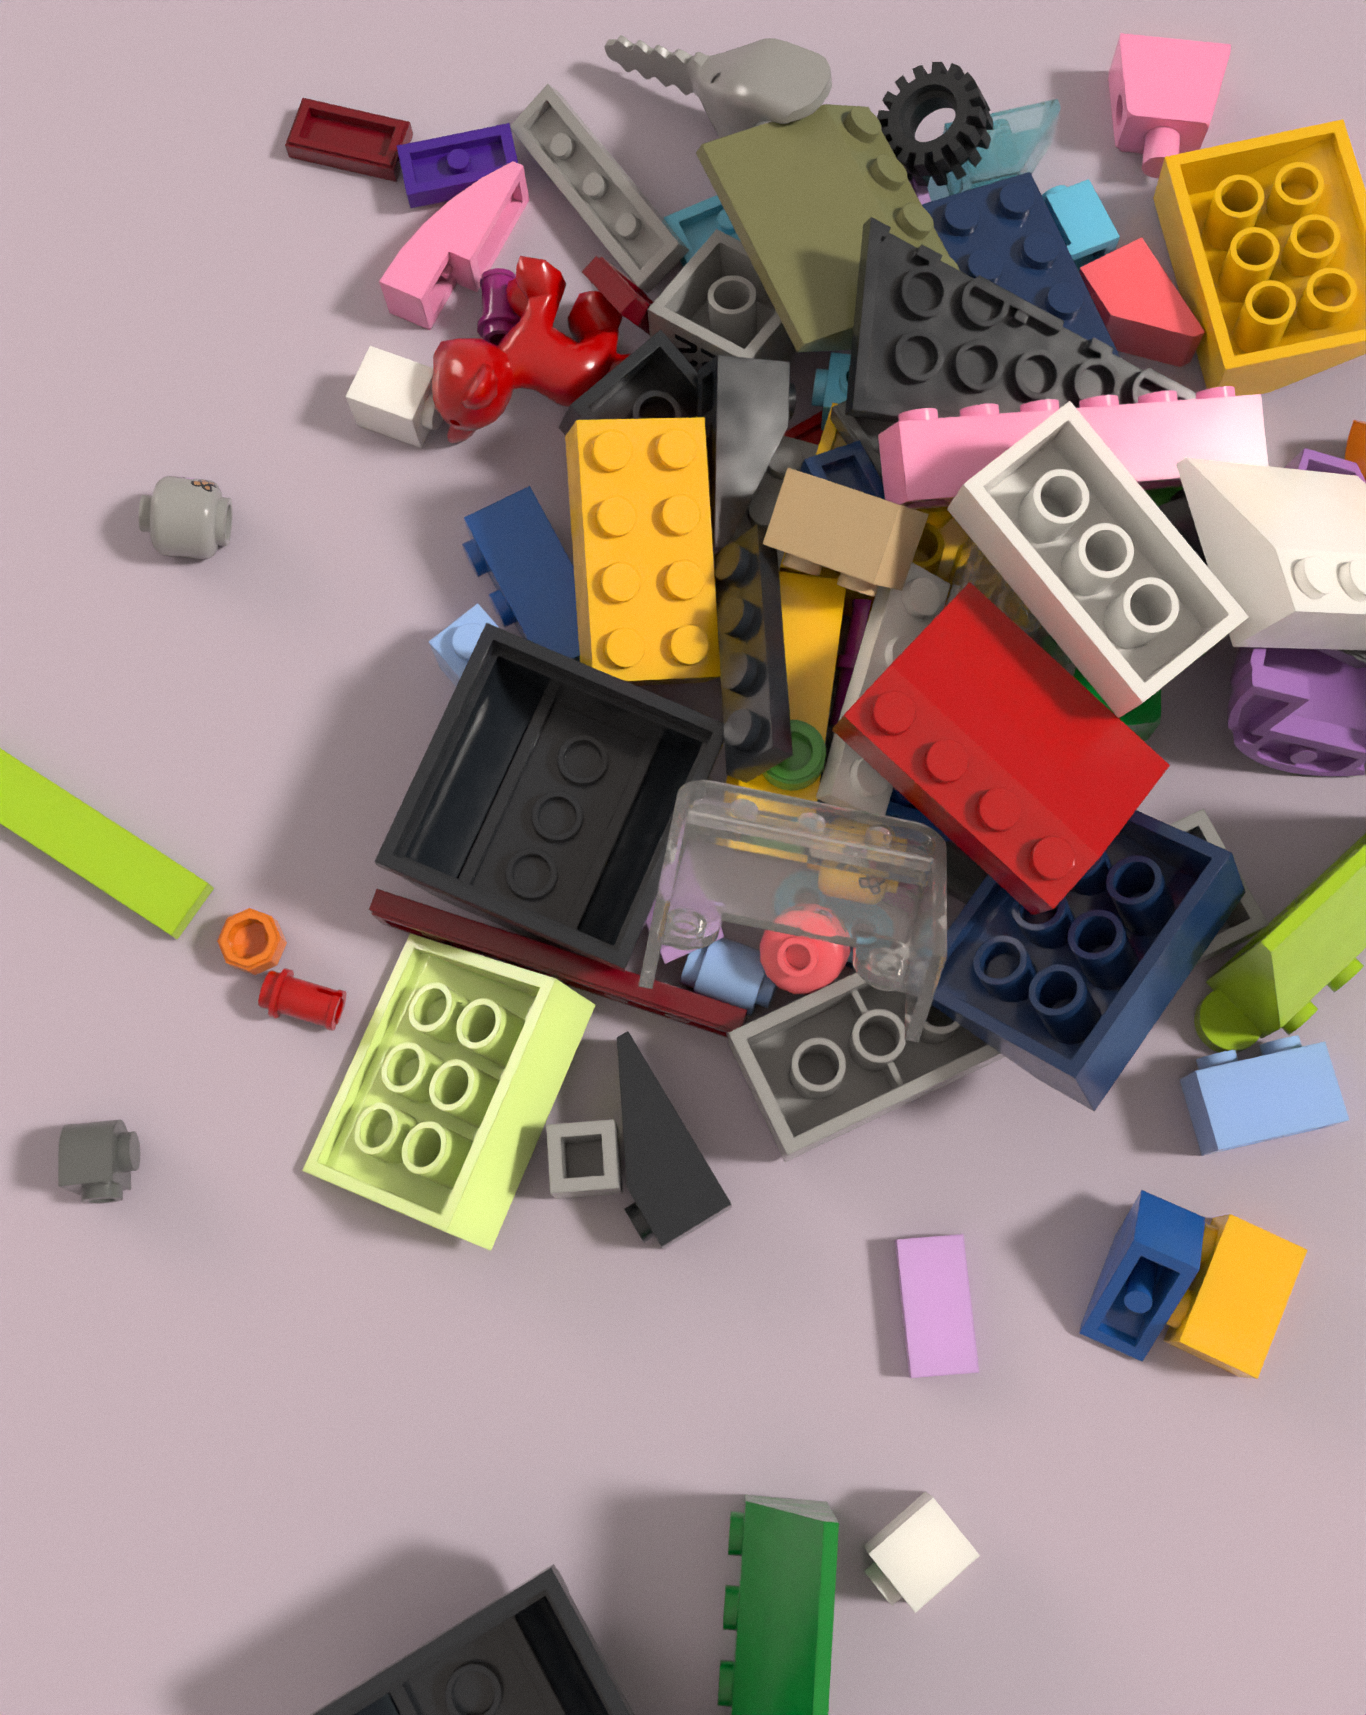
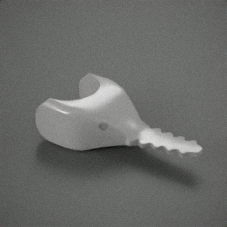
(739, 86)

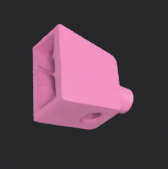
(1163, 95)

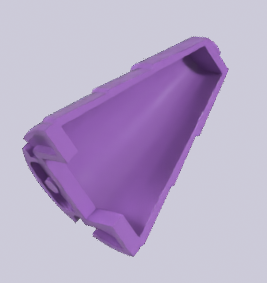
(1299, 704)

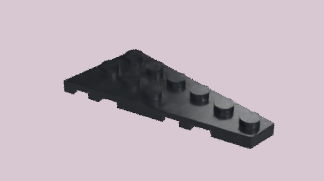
(963, 342)

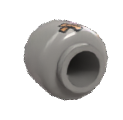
(186, 517)

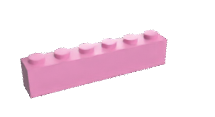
(932, 456)

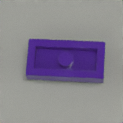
(448, 164)

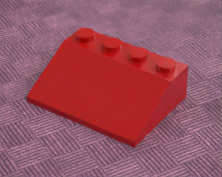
(1002, 750)

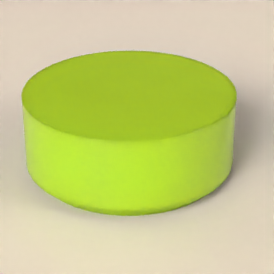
(1223, 1025)

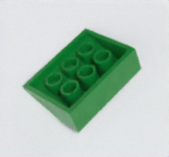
(780, 1608)

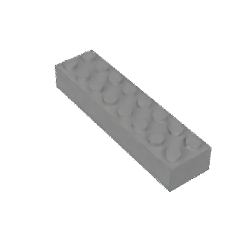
(844, 1052)

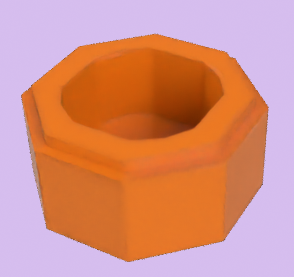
(251, 941)

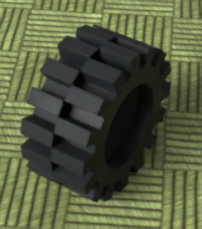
(921, 98)

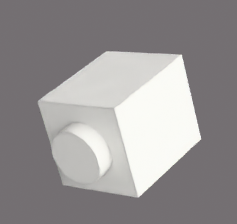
(394, 397)
(918, 1554)

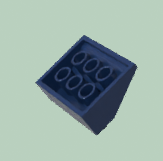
(1090, 978)

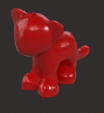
(478, 378)

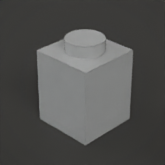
(584, 1159)

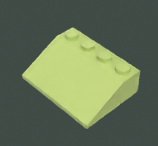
(451, 1088)

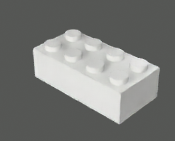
(1095, 560)

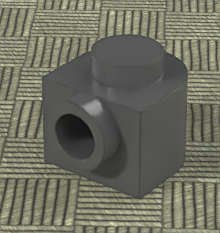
(97, 1160)

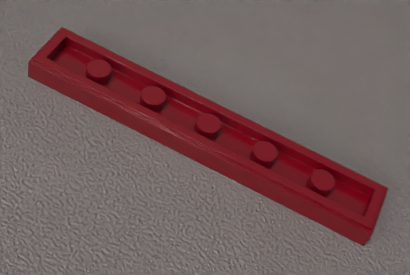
(554, 962)

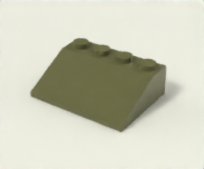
(801, 212)

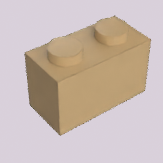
(844, 531)

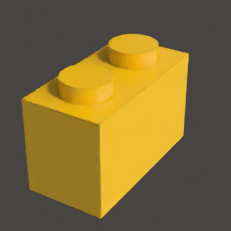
(1236, 1296)

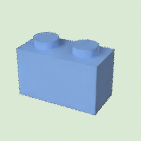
(1263, 1096)

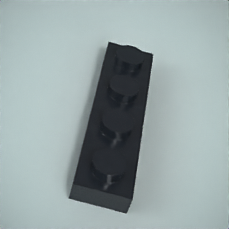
(752, 656)

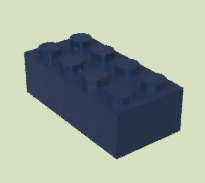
(1014, 242)

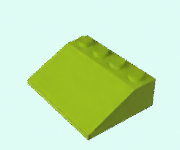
(1302, 949)

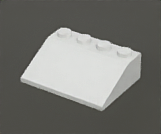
(1284, 550)

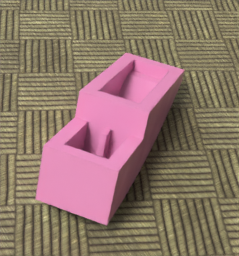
(455, 246)

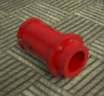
(301, 999)

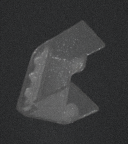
(806, 875)

